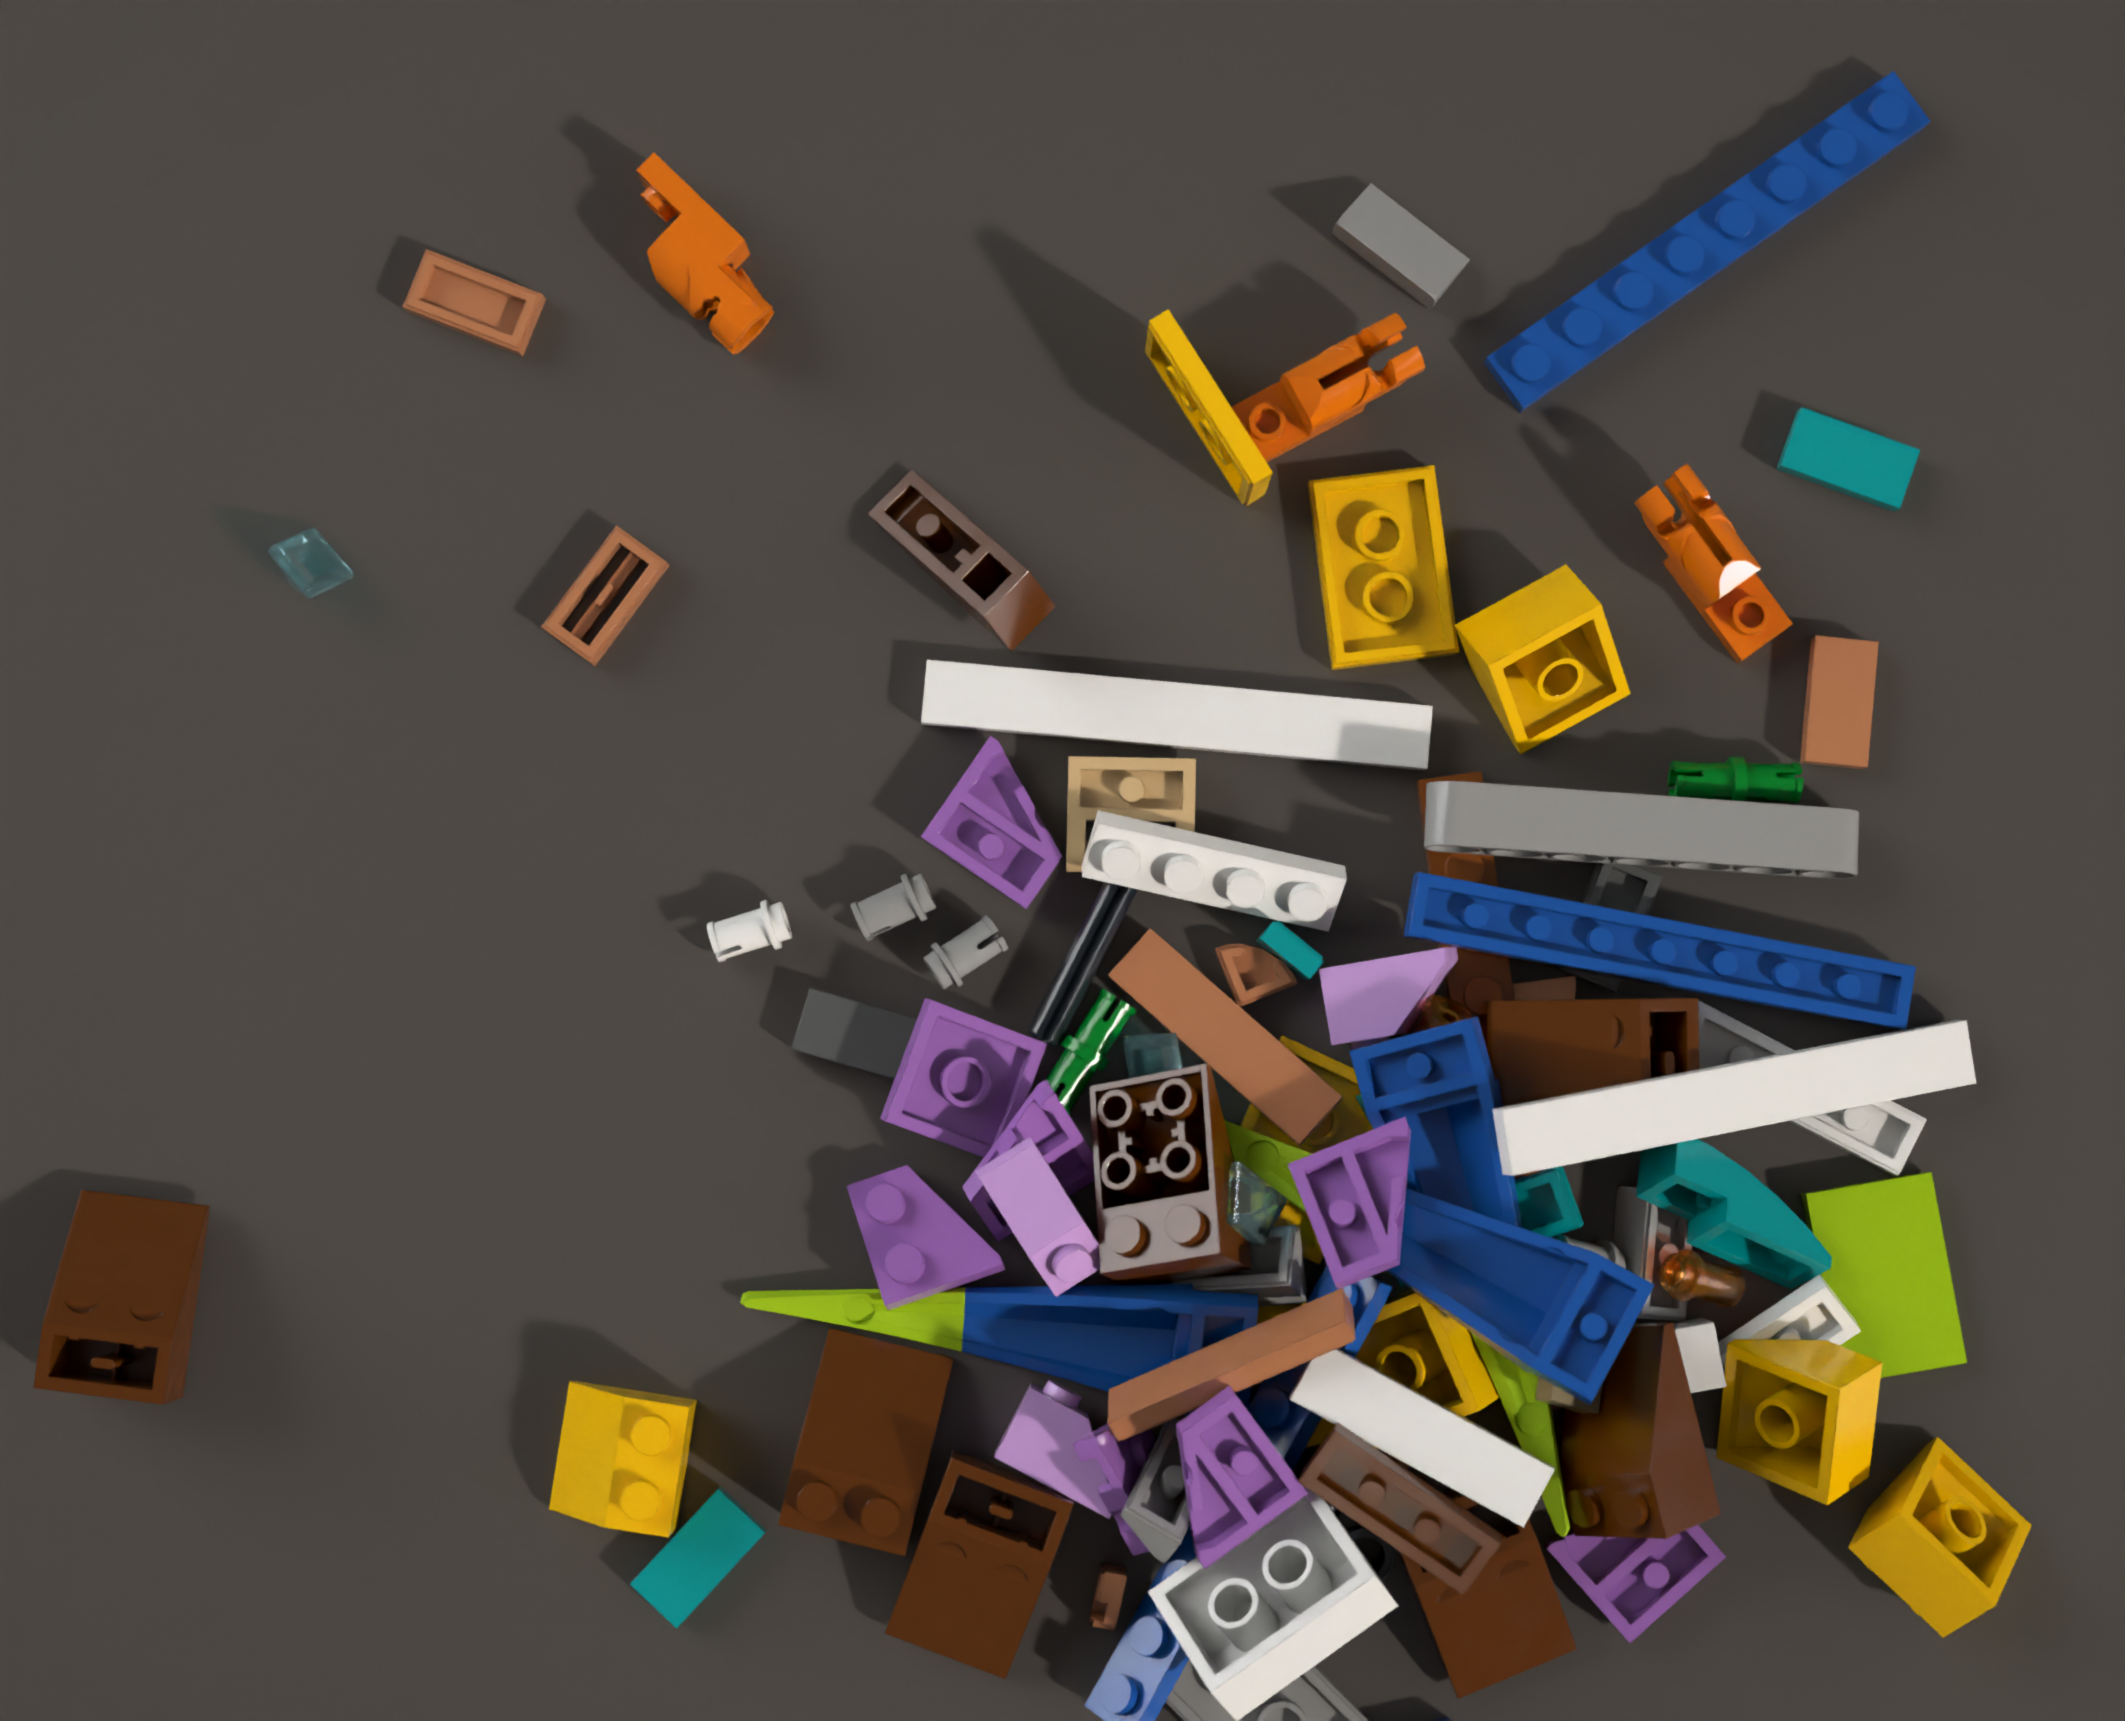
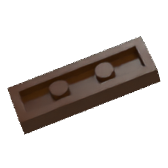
(1400, 1508)

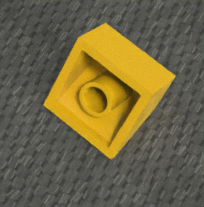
(1544, 658)
(1428, 1354)
(1799, 1414)
(623, 1458)
(1941, 1539)

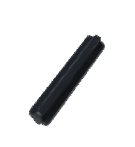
(1081, 963)

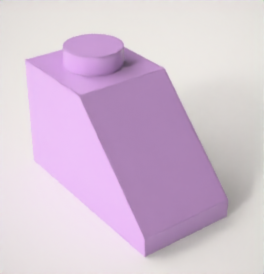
(1381, 995)
(1041, 1216)
(1042, 1444)

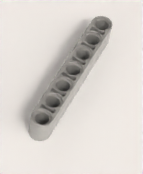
(1641, 830)

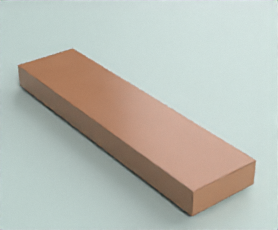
(1225, 1037)
(1234, 1361)

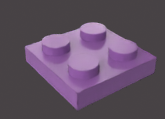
(961, 1078)

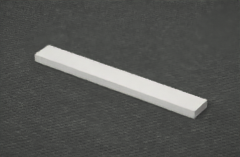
(1176, 715)
(1732, 1097)

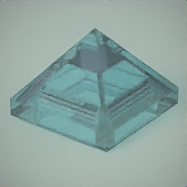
(310, 563)
(1152, 1053)
(1252, 1204)

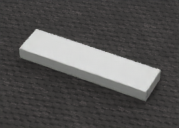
(1873, 1132)
(1423, 1434)

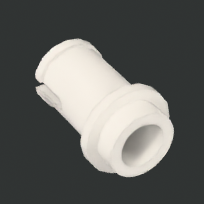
(750, 931)

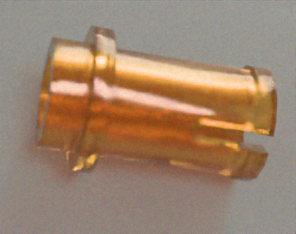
(1688, 1277)

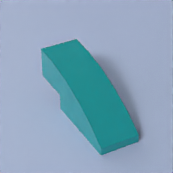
(1730, 1212)

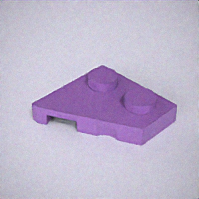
(995, 828)
(1358, 1200)
(916, 1238)
(1121, 1465)
(1230, 1476)
(1636, 1577)

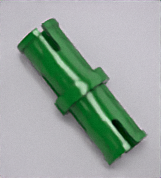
(1736, 780)
(1088, 1048)

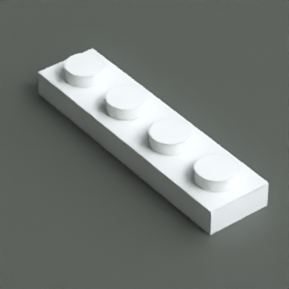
(1213, 871)

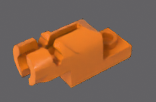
(700, 259)
(1327, 389)
(1712, 564)

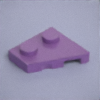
(1057, 1140)

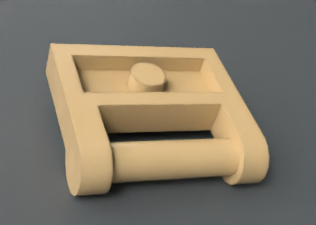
(1130, 787)

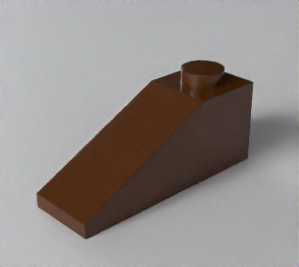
(963, 560)

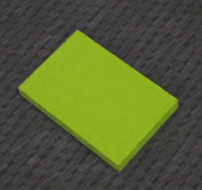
(1890, 1270)

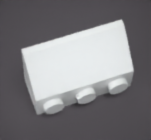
(1273, 1605)

